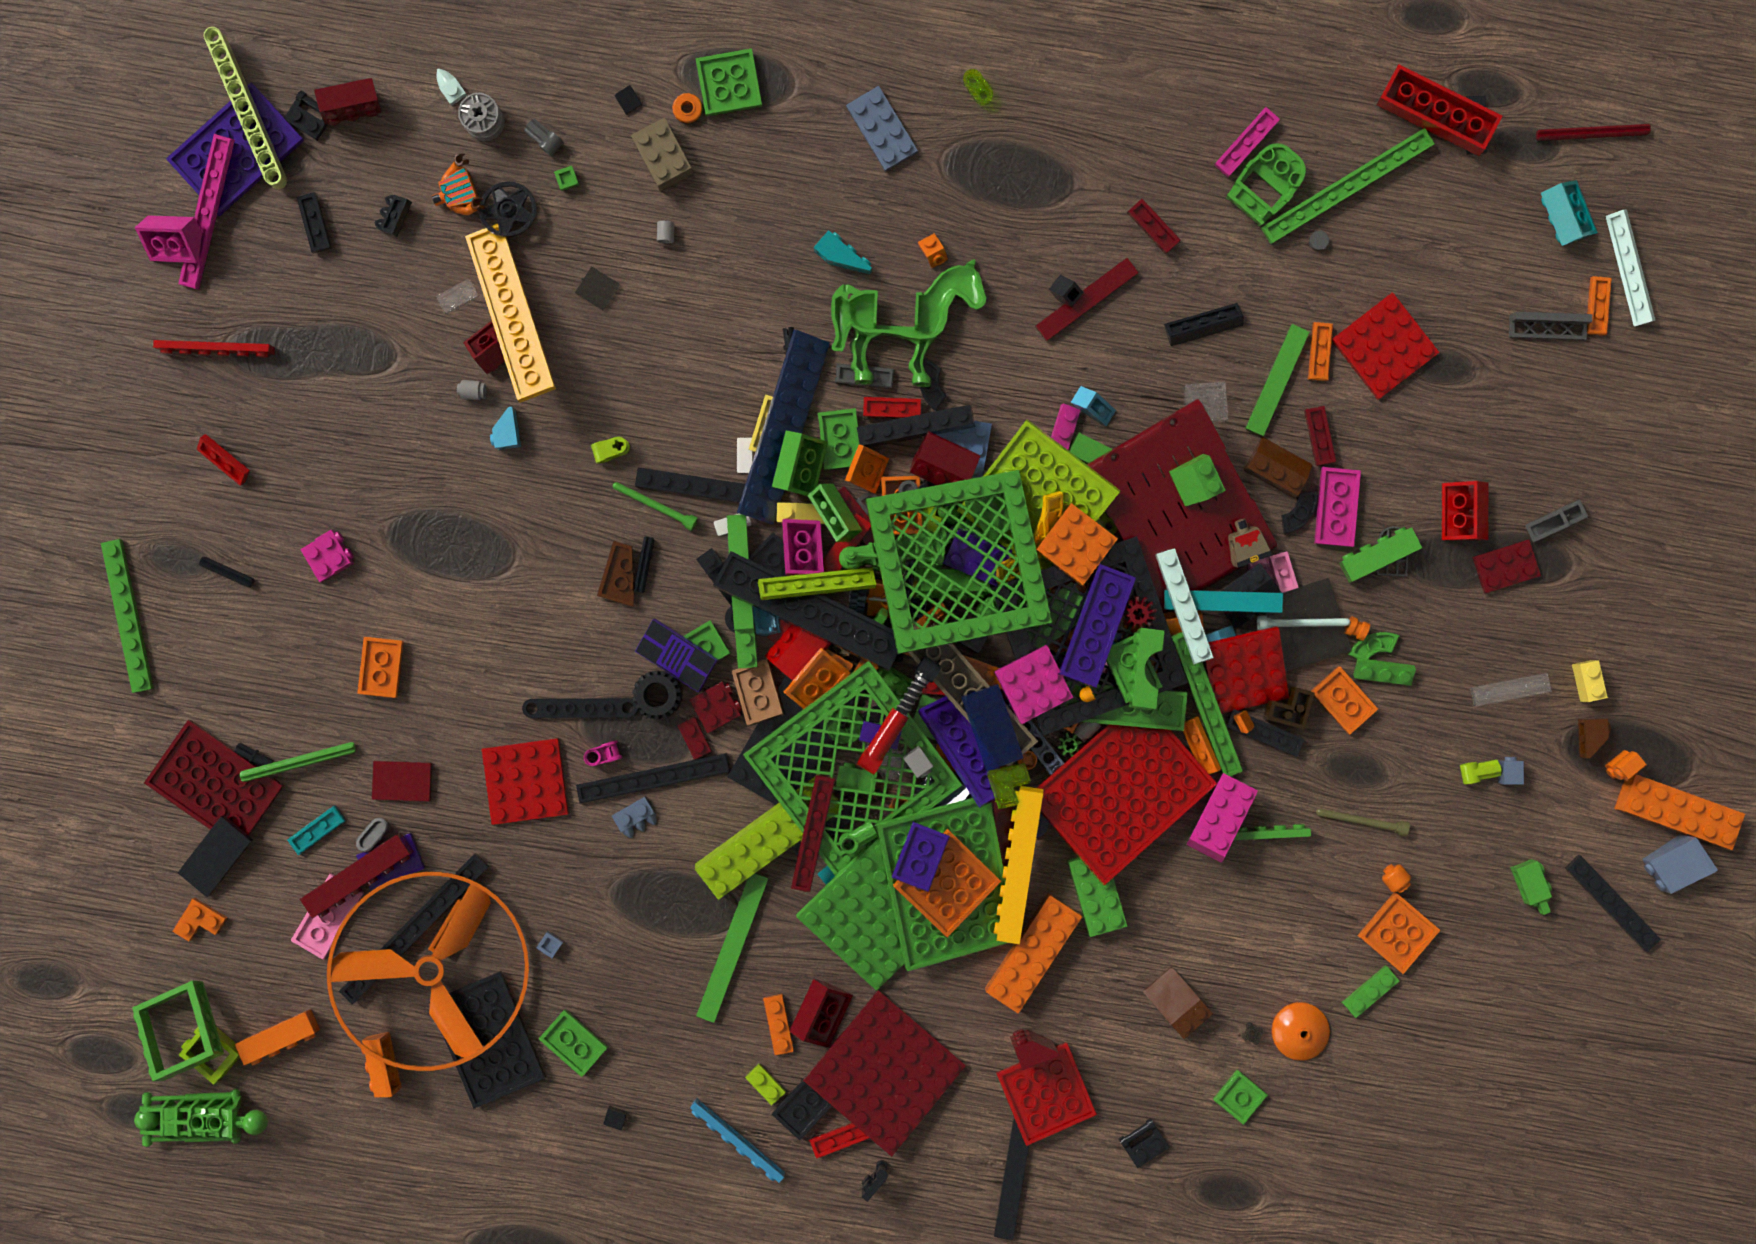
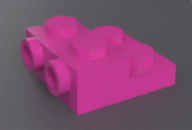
(327, 555)

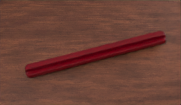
(1593, 132)

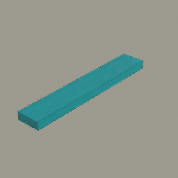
(1233, 601)

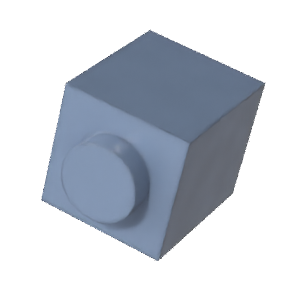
(1512, 771)

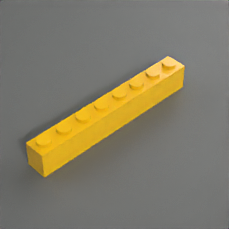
(1019, 865)

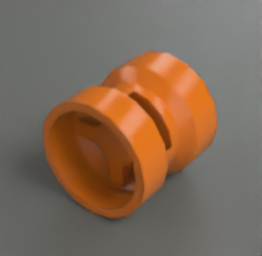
(1357, 628)
(1029, 759)

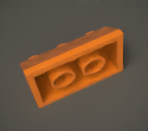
(383, 1077)

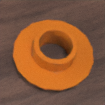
(683, 99)

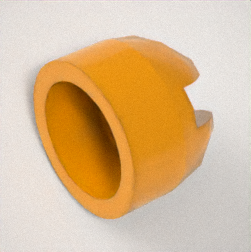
(1086, 694)

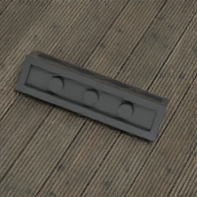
(1549, 318)

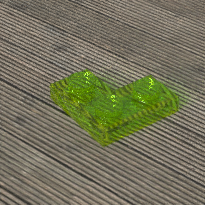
(1003, 783)

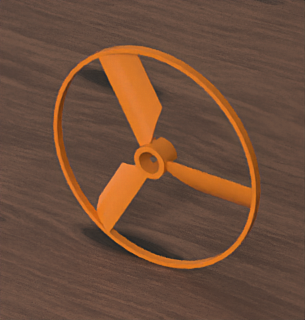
(388, 964)

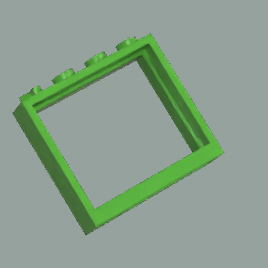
(205, 1025)

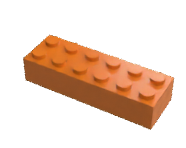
(1680, 811)
(1033, 956)

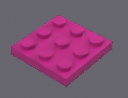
(1033, 684)

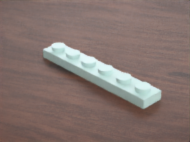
(1630, 268)
(1184, 606)

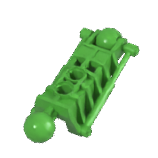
(854, 557)
(209, 1130)

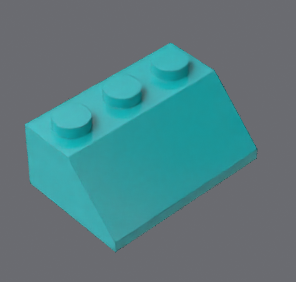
(1568, 212)

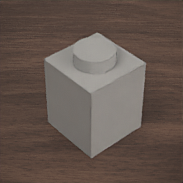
(918, 762)

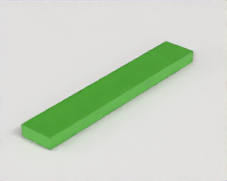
(1277, 380)

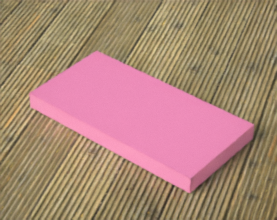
(318, 933)

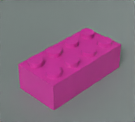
(1222, 817)

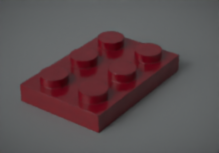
(1506, 566)

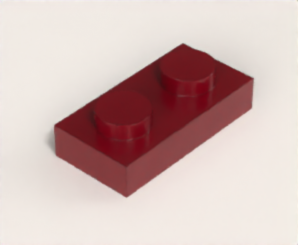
(694, 738)

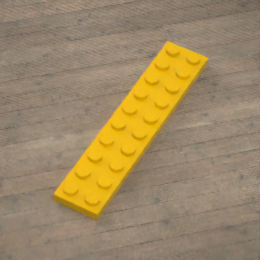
(510, 314)

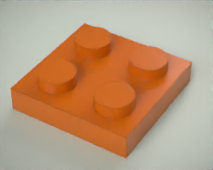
(866, 469)

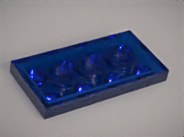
(992, 727)

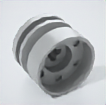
(481, 127)

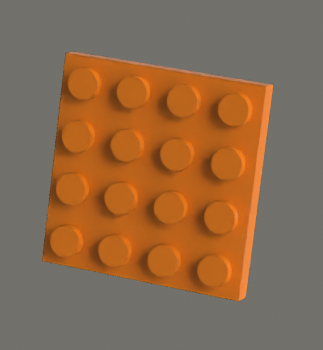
(955, 890)

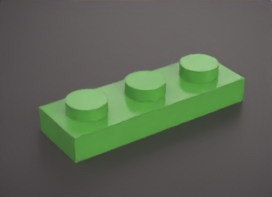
(1384, 671)
(1370, 991)

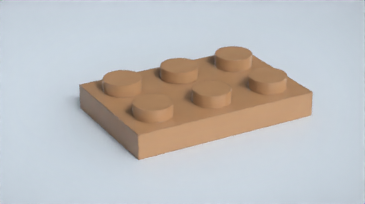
(758, 693)

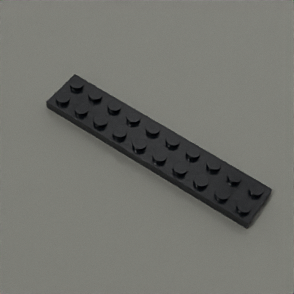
(811, 613)

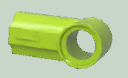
(1475, 772)

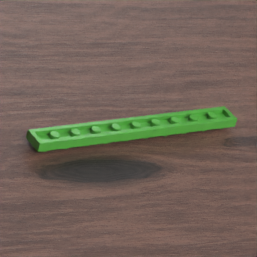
(1347, 186)

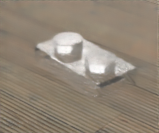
(457, 296)

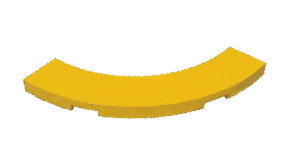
(1050, 514)

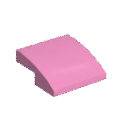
(1280, 571)

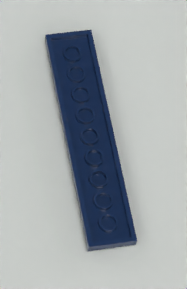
(786, 412)

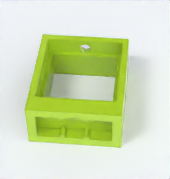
(208, 1073)

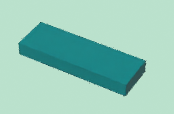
(316, 830)

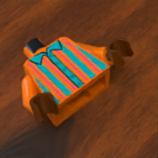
(458, 189)

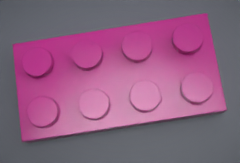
(1337, 507)

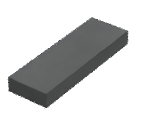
(882, 376)

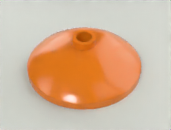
(1291, 1022)

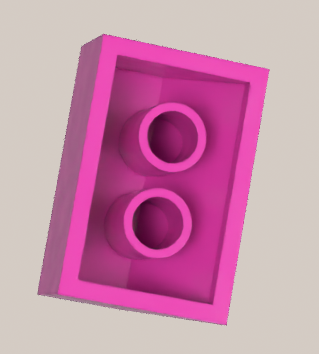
(170, 238)
(802, 547)

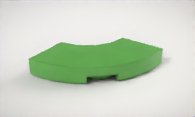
(1373, 644)

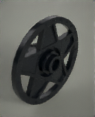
(508, 209)

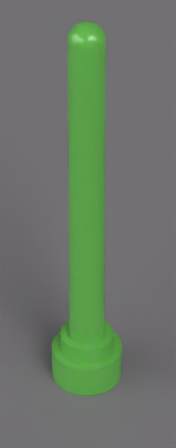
(688, 521)

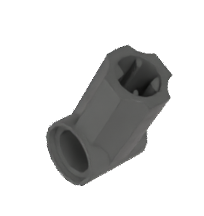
(547, 140)

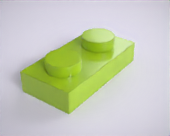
(765, 1084)

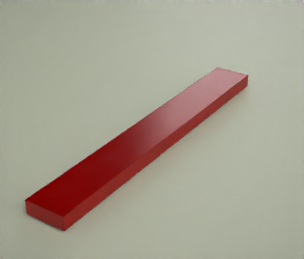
(831, 563)

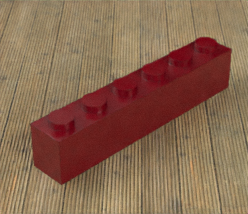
(357, 875)

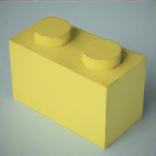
(1589, 681)

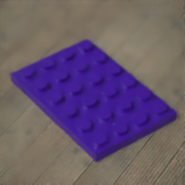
(243, 170)

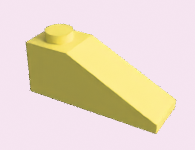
(797, 511)

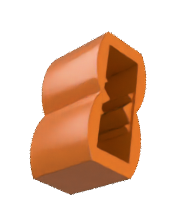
(1625, 765)

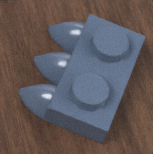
(634, 816)

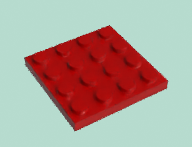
(1385, 346)
(1247, 670)
(525, 781)
(1046, 1096)

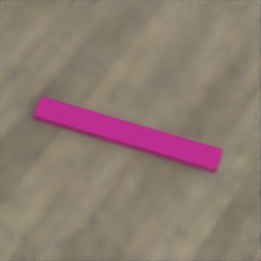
(208, 206)

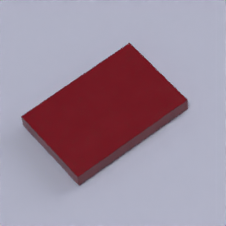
(401, 781)

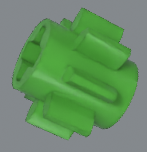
(1074, 742)

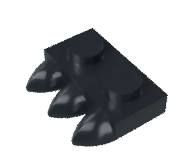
(393, 215)

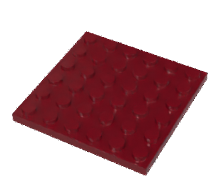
(884, 1073)

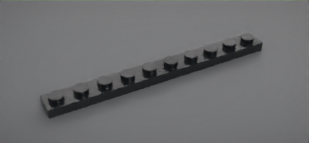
(422, 920)

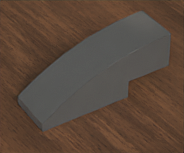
(1556, 520)

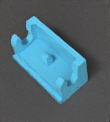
(765, 623)

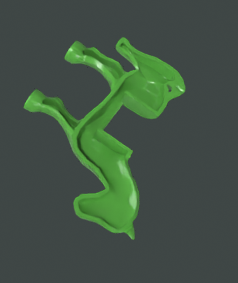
(930, 319)

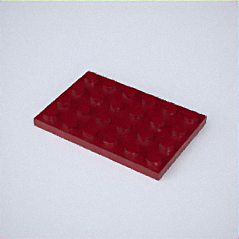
(205, 780)

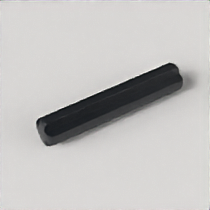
(644, 564)
(226, 571)

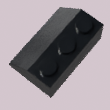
(1252, 581)

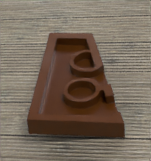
(618, 575)

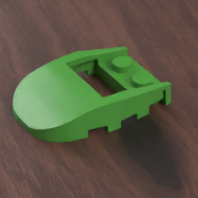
(1279, 169)

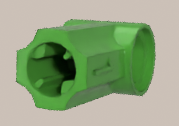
(859, 836)

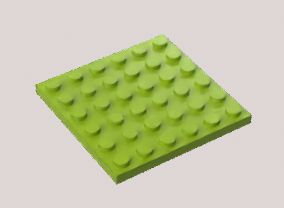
(1046, 469)

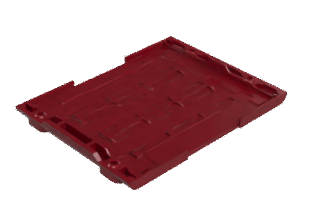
(1131, 512)

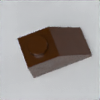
(1592, 735)

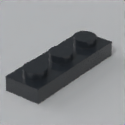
(314, 222)

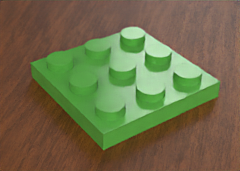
(728, 82)

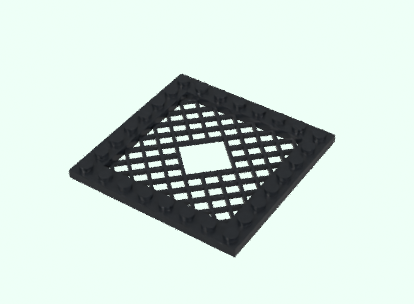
(1168, 660)

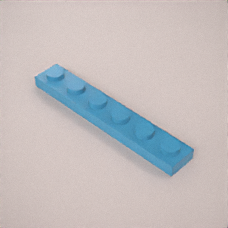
(743, 1146)

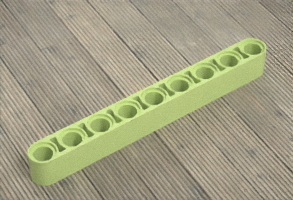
(240, 100)

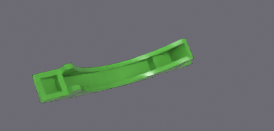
(742, 612)

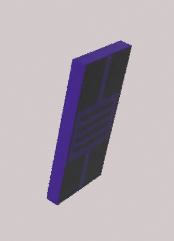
(676, 655)

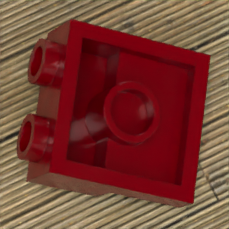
(716, 706)

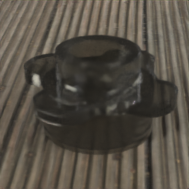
(1258, 1031)

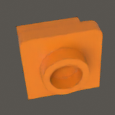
(933, 250)

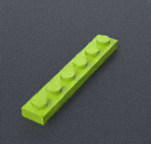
(816, 583)

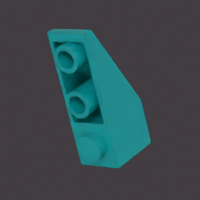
(836, 253)

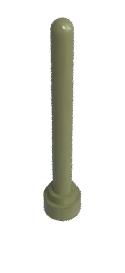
(1401, 828)

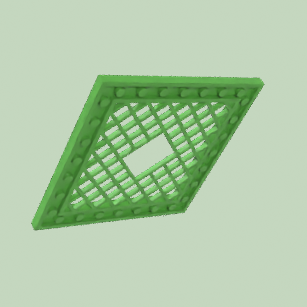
(894, 585)
(863, 678)

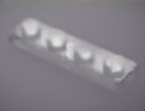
(1510, 689)

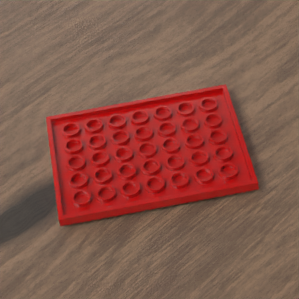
(1122, 794)

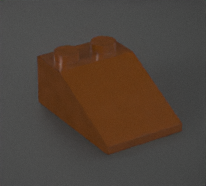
(1177, 1002)

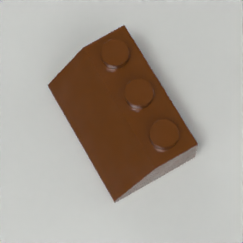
(1278, 467)

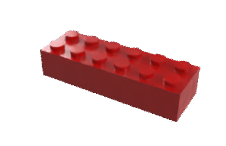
(1439, 110)

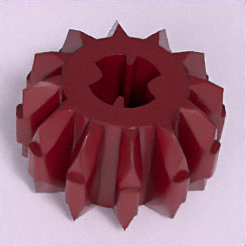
(1135, 606)

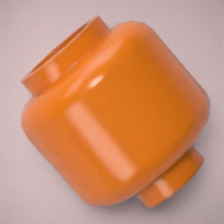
(1396, 878)

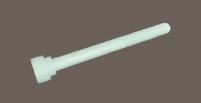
(1264, 622)

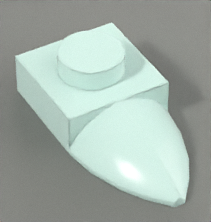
(450, 87)

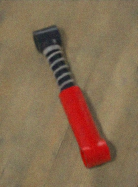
(897, 718)

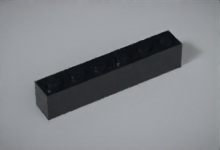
(916, 426)

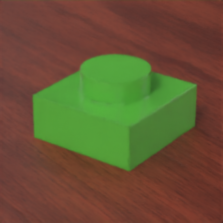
(566, 178)

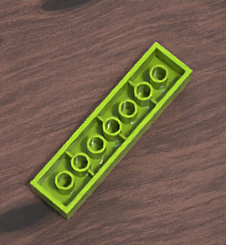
(753, 847)

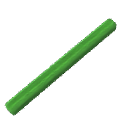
(297, 762)

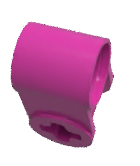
(604, 753)

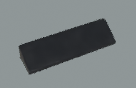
(1204, 324)

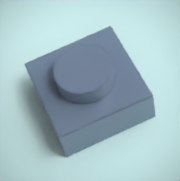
(549, 944)

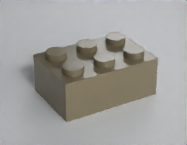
(662, 154)

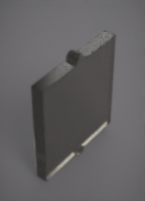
(597, 288)

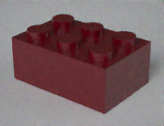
(347, 101)

